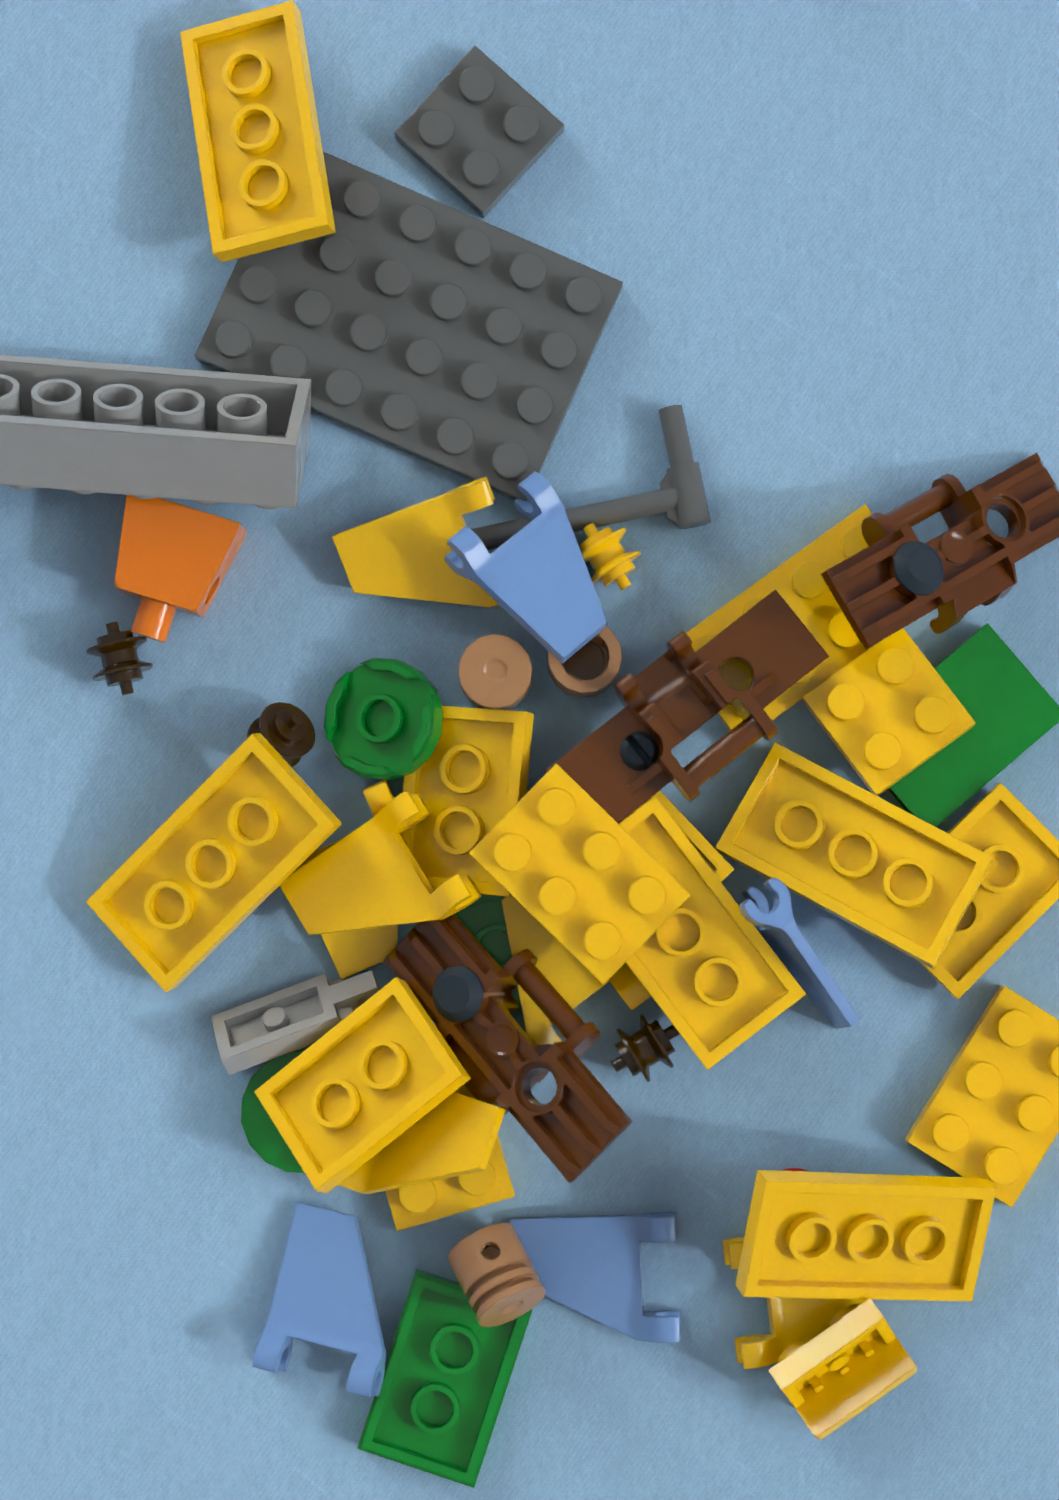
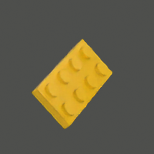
(257, 132)
(811, 600)
(854, 855)
(213, 862)
(706, 960)
(864, 1236)

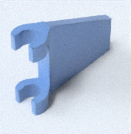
(536, 573)
(795, 952)
(597, 1267)
(325, 1298)

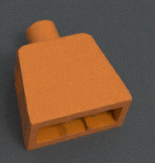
(172, 561)

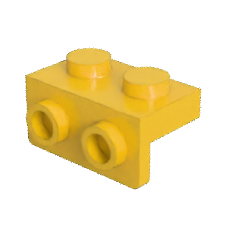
(843, 1368)

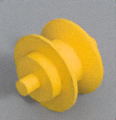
(608, 556)

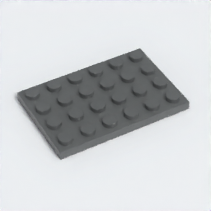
(419, 328)

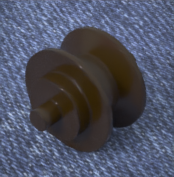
(119, 658)
(286, 730)
(645, 1048)

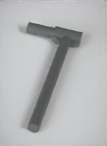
(680, 494)

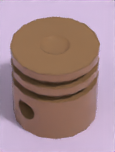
(590, 668)
(495, 672)
(496, 1280)

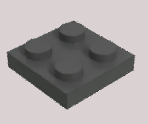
(479, 131)

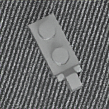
(287, 1019)

